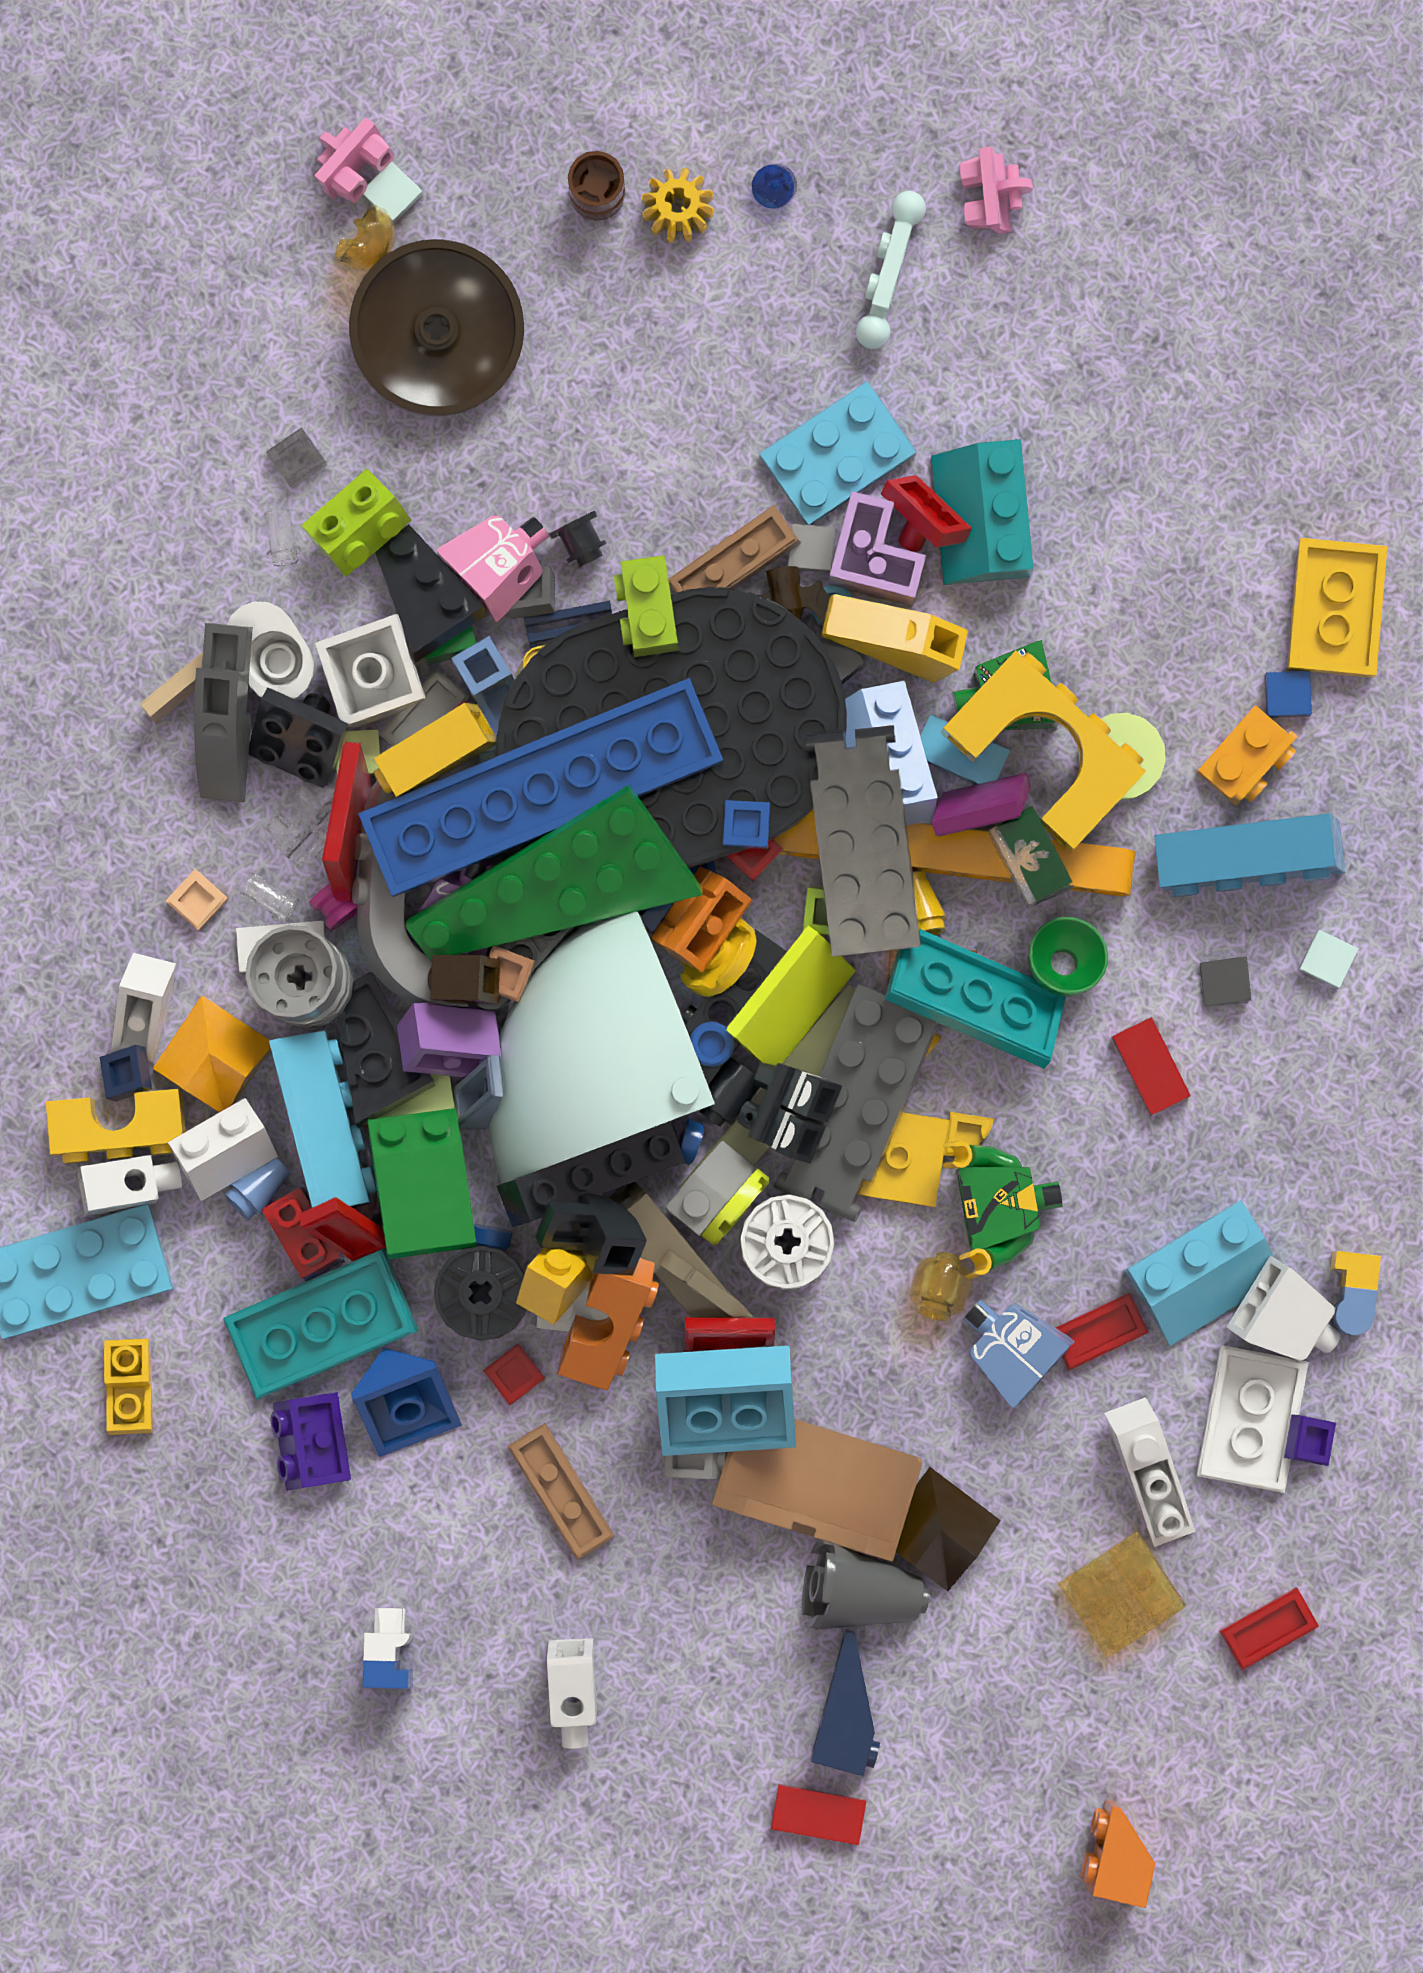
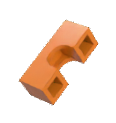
(597, 1348)

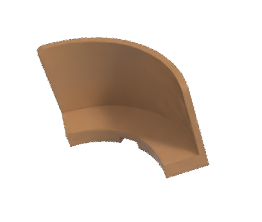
(825, 1489)

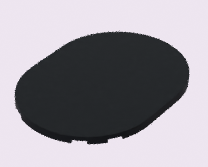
(758, 683)

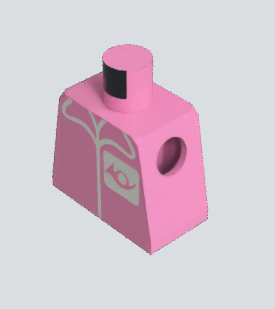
(496, 561)

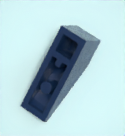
(846, 1723)

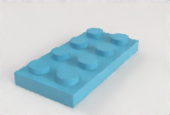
(81, 1271)

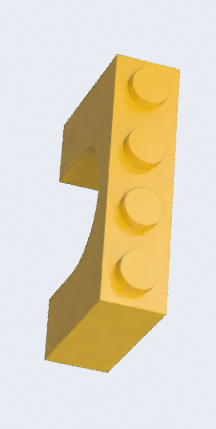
(1022, 692)

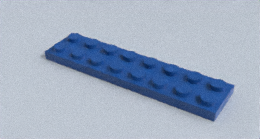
(539, 787)

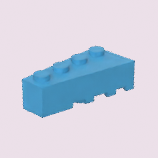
(1250, 853)

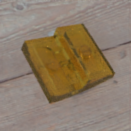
(1122, 1594)

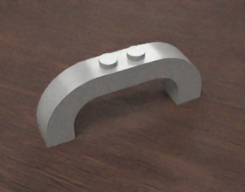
(381, 918)

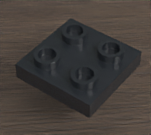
(298, 736)

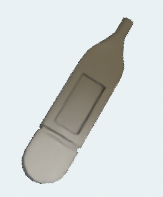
(704, 1285)

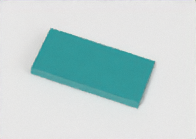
(977, 998)
(320, 1324)

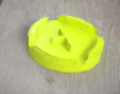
(735, 1207)

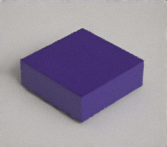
(1310, 1440)

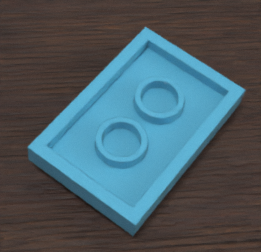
(837, 454)

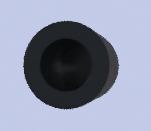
(730, 1091)

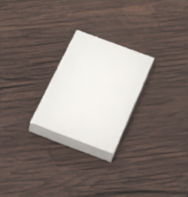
(1251, 1418)

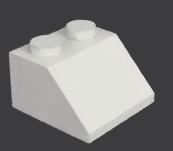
(370, 672)

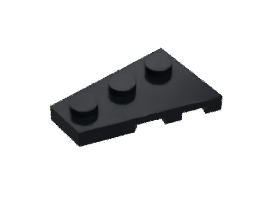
(426, 593)

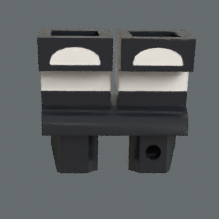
(775, 1119)

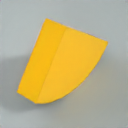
(968, 1129)

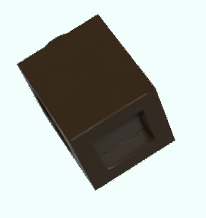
(464, 979)

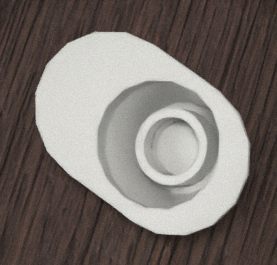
(277, 650)

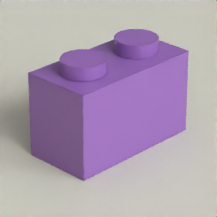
(446, 1039)

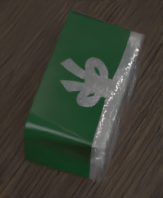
(1030, 858)

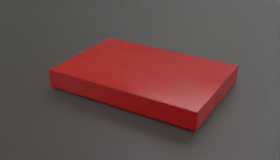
(349, 799)

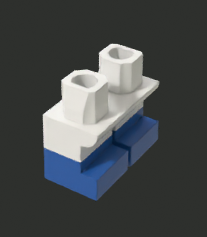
(382, 1651)

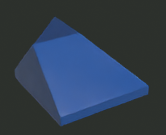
(403, 1401)

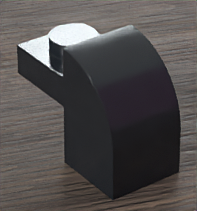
(598, 1228)

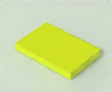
(790, 999)

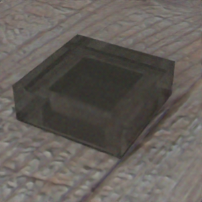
(296, 458)

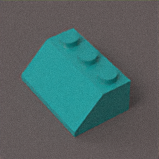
(989, 493)

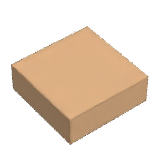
(197, 900)

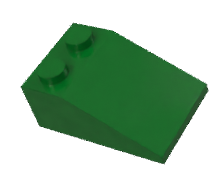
(421, 1183)

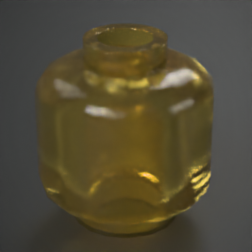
(940, 1286)

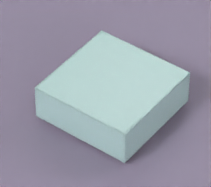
(392, 191)
(1328, 959)

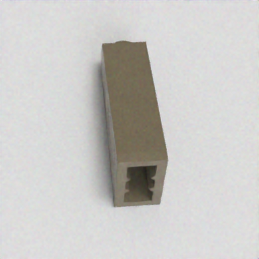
(663, 1236)

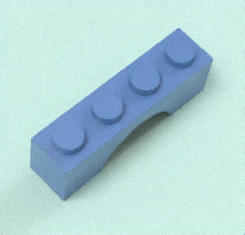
(485, 678)

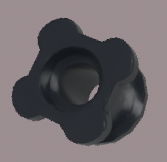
(580, 539)

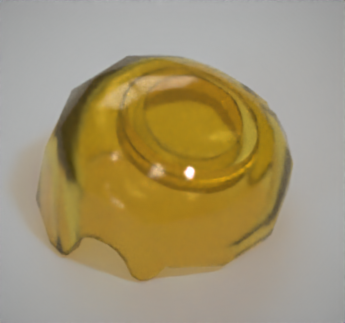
(372, 242)

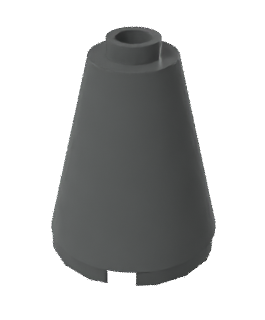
(858, 1590)

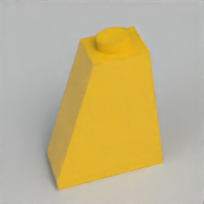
(435, 750)

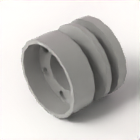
(282, 961)

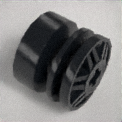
(454, 1293)

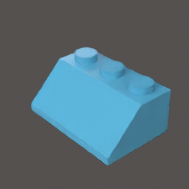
(1201, 1272)
(725, 1400)

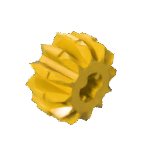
(661, 211)

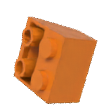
(1120, 1863)

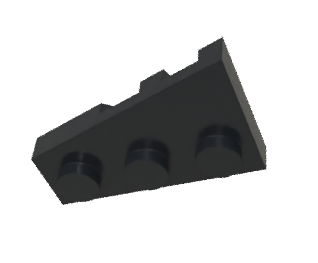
(374, 1054)

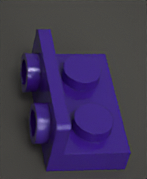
(310, 1441)

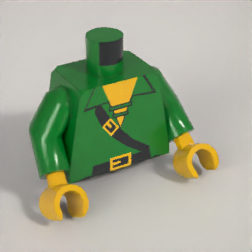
(998, 1204)

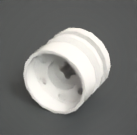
(767, 1260)

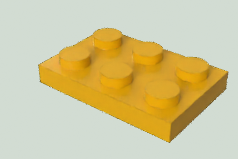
(1337, 607)

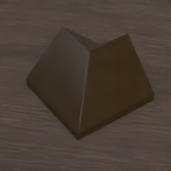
(944, 1529)

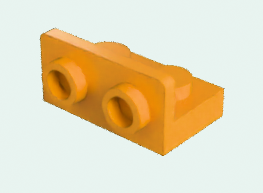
(1247, 755)

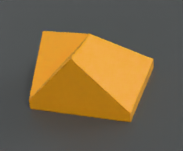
(213, 1055)

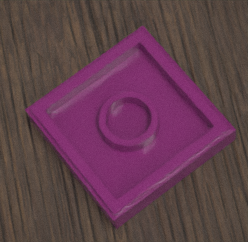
(981, 804)

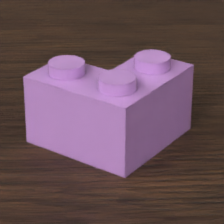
(864, 561)

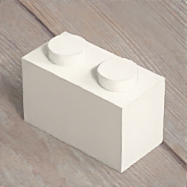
(223, 1149)

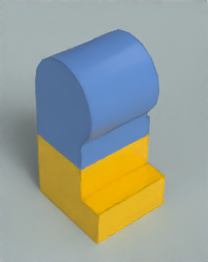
(1358, 1291)

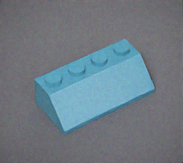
(321, 1120)

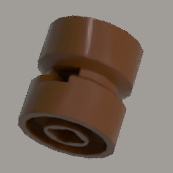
(596, 185)

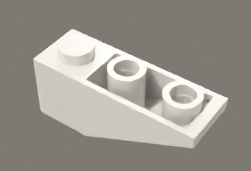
(1150, 1471)

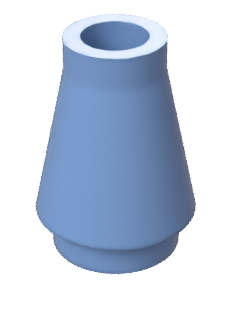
(257, 1188)

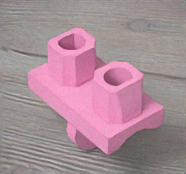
(347, 156)
(997, 188)

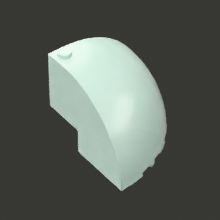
(592, 1051)

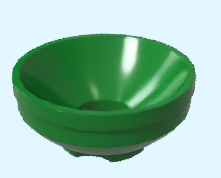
(1076, 939)

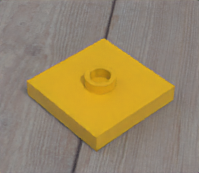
(911, 1162)

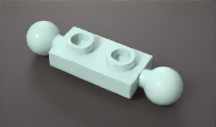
(908, 210)

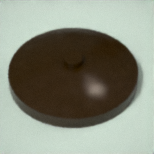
(436, 327)

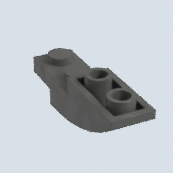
(220, 712)

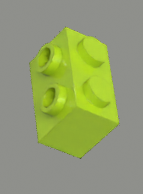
(359, 524)
(649, 606)

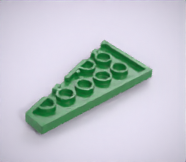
(580, 873)

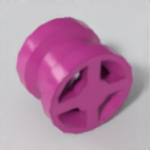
(335, 911)

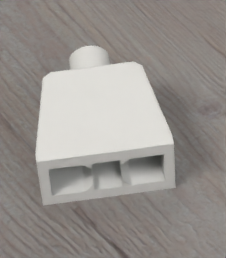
(105, 1189)
(1285, 1314)
(572, 1675)

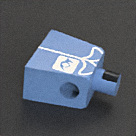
(1015, 1348)

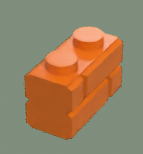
(701, 924)

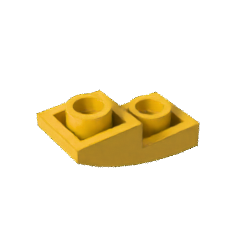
(128, 1386)

